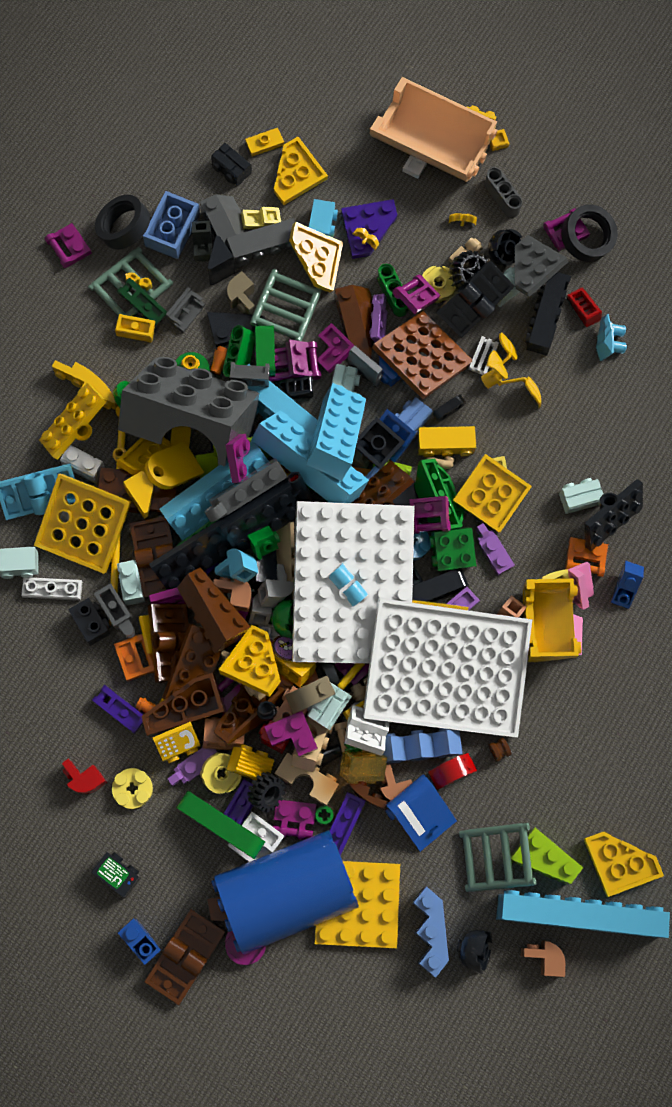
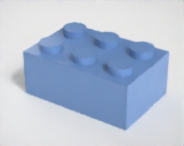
(171, 225)

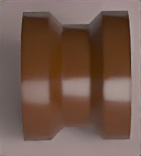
(500, 749)

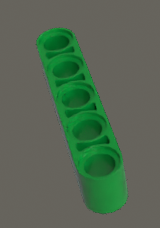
(221, 824)

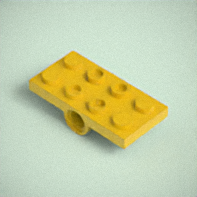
(73, 421)

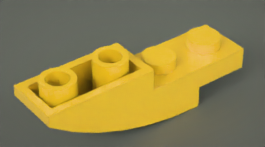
(80, 376)

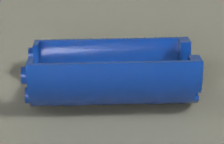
(284, 892)

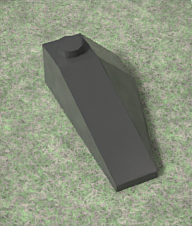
(223, 217)

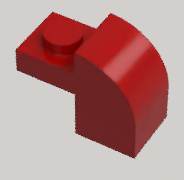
(452, 771)
(84, 782)

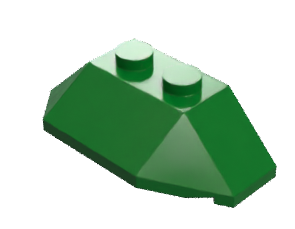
(435, 482)

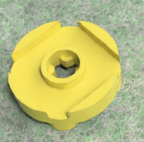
(440, 274)
(209, 774)
(140, 796)

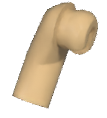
(447, 463)

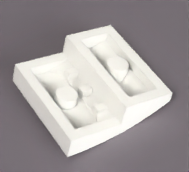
(366, 733)
(265, 832)

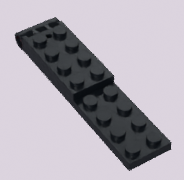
(271, 508)

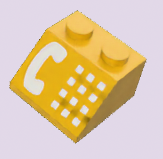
(177, 742)

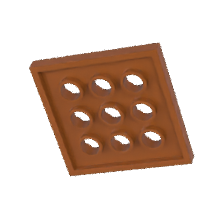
(423, 364)

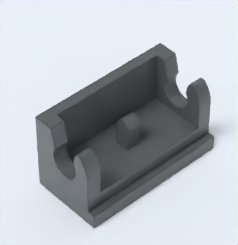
(185, 310)
(251, 374)

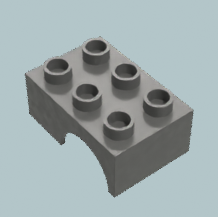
(175, 396)

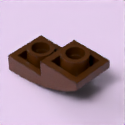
(363, 790)

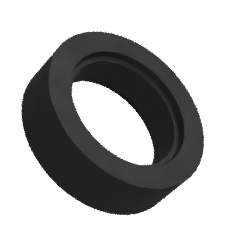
(115, 209)
(606, 223)

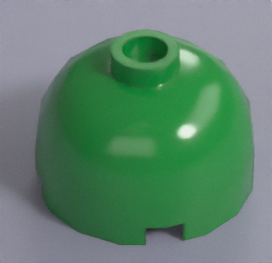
(283, 618)

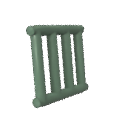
(123, 264)
(268, 290)
(509, 882)

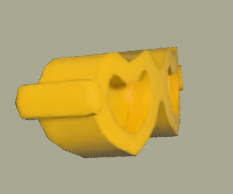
(462, 217)
(370, 239)
(144, 283)

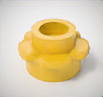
(190, 359)

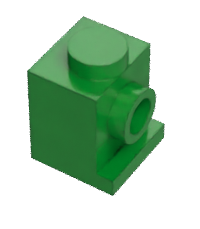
(263, 541)

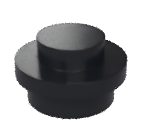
(266, 710)

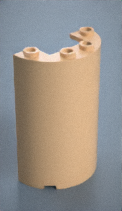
(435, 130)

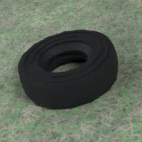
(328, 669)

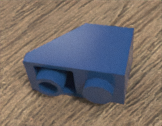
(627, 584)
(139, 941)

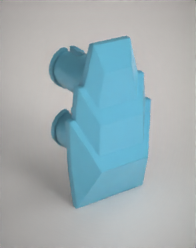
(605, 339)

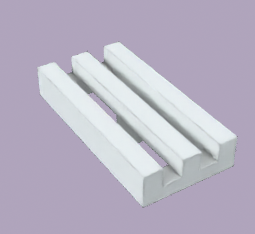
(488, 343)

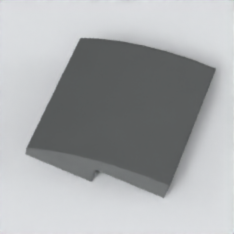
(365, 366)

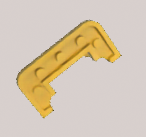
(551, 610)

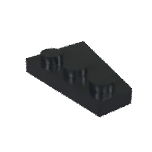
(223, 324)

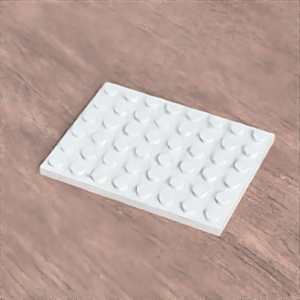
(375, 548)
(447, 668)

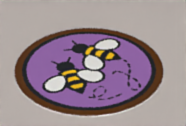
(282, 648)

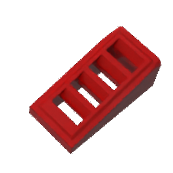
(589, 317)

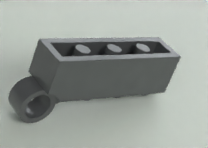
(260, 241)
(246, 490)

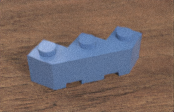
(422, 745)
(432, 931)

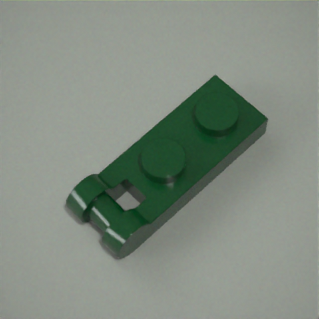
(142, 301)

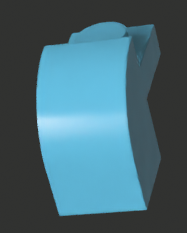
(237, 566)

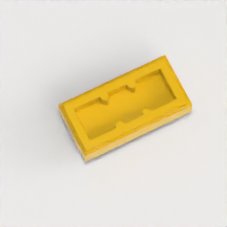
(264, 142)

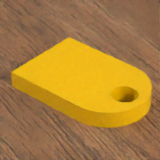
(175, 466)

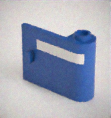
(421, 812)

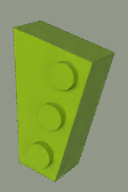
(548, 858)

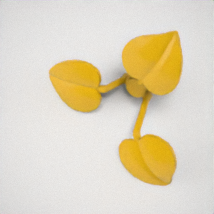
(499, 371)

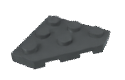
(535, 264)

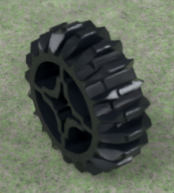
(461, 275)

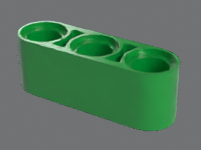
(388, 283)
(265, 347)
(239, 348)

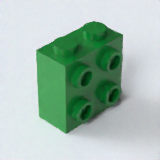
(452, 549)

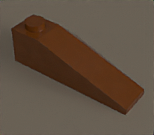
(355, 311)
(191, 703)
(243, 714)

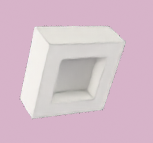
(414, 167)

